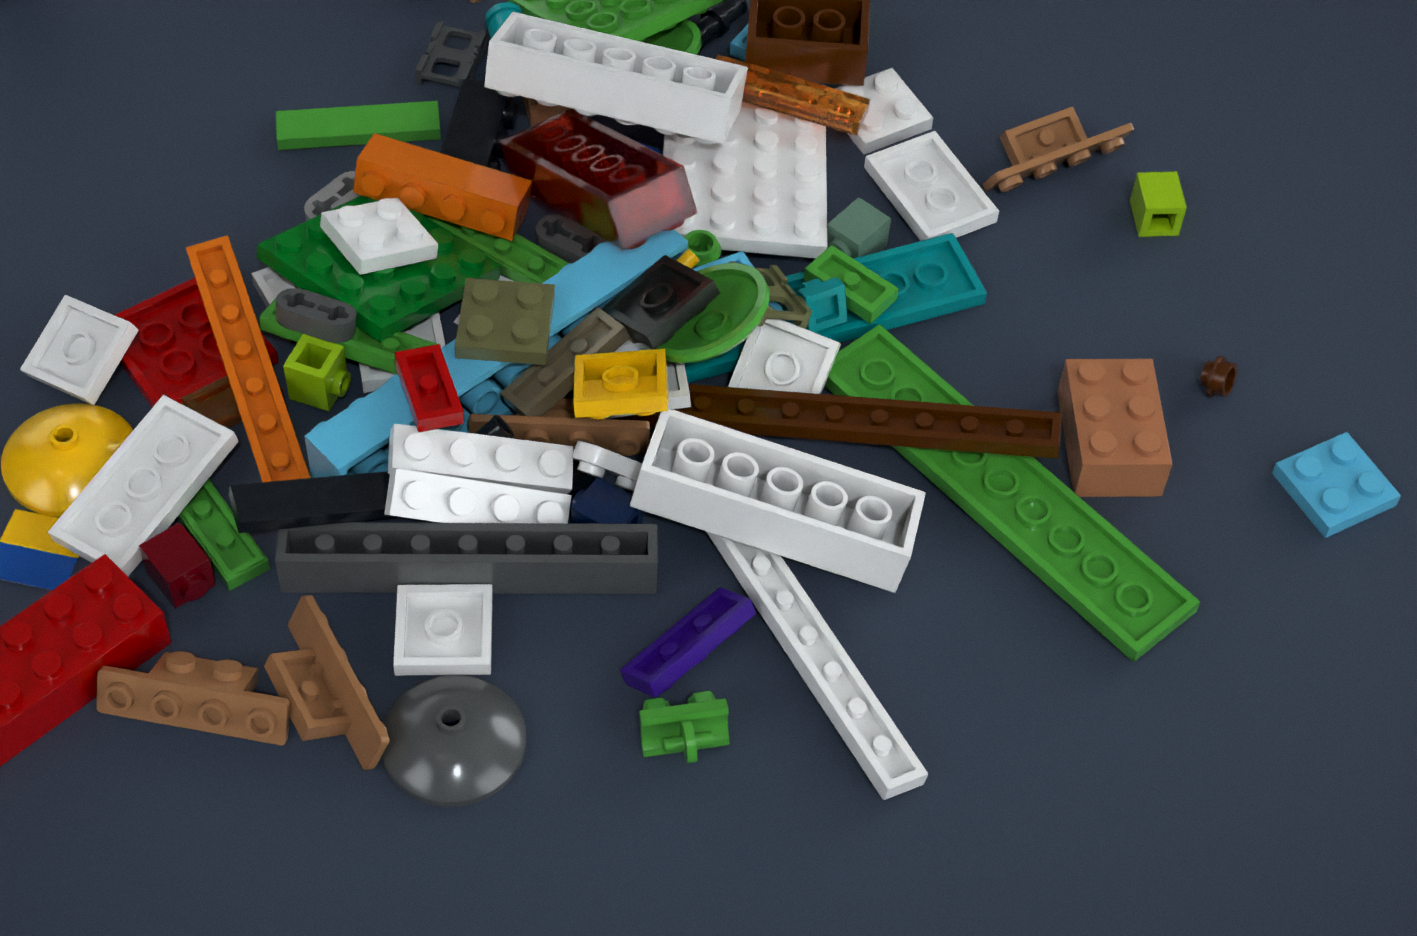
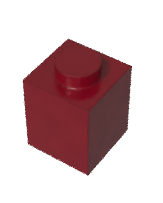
(177, 565)

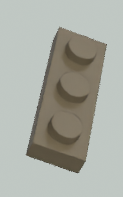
(546, 384)

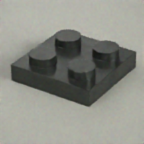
(661, 301)

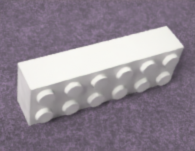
(615, 78)
(779, 499)

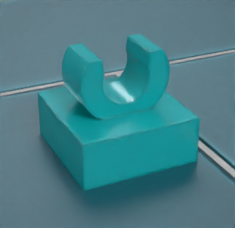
(826, 301)

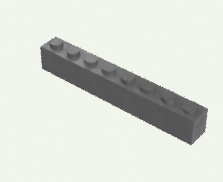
(507, 555)

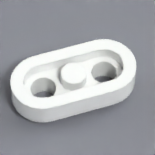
(597, 460)

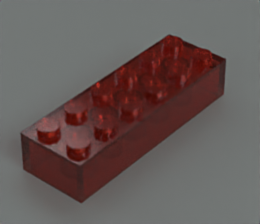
(601, 178)

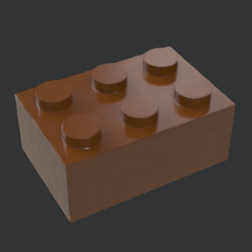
(810, 39)

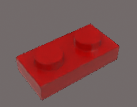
(428, 388)

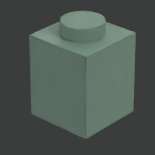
(859, 229)

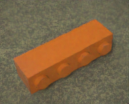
(443, 186)

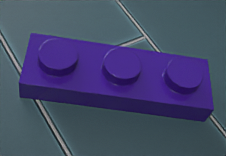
(687, 642)

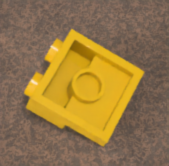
(620, 383)

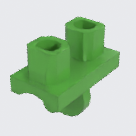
(684, 726)

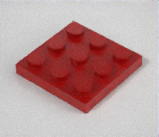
(174, 345)

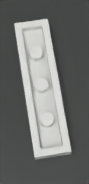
(482, 458)
(470, 501)

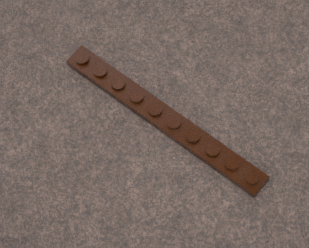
(875, 421)

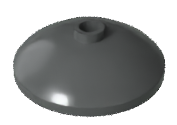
(458, 761)

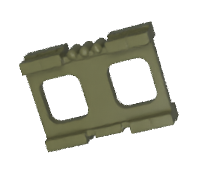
(797, 308)

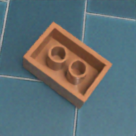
(1114, 428)

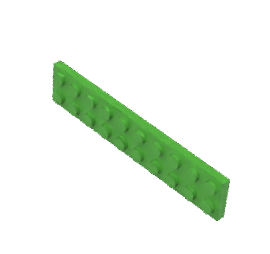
(1026, 508)

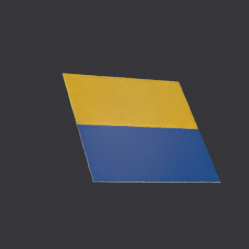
(31, 555)

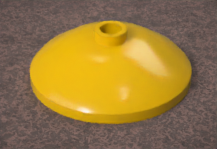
(51, 473)

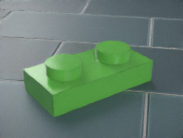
(865, 291)

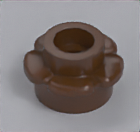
(1219, 376)

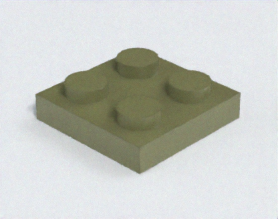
(505, 321)

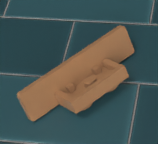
(1048, 142)
(562, 428)
(324, 688)
(196, 696)

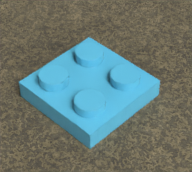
(1336, 484)

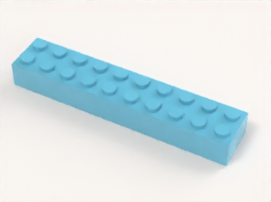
(359, 436)

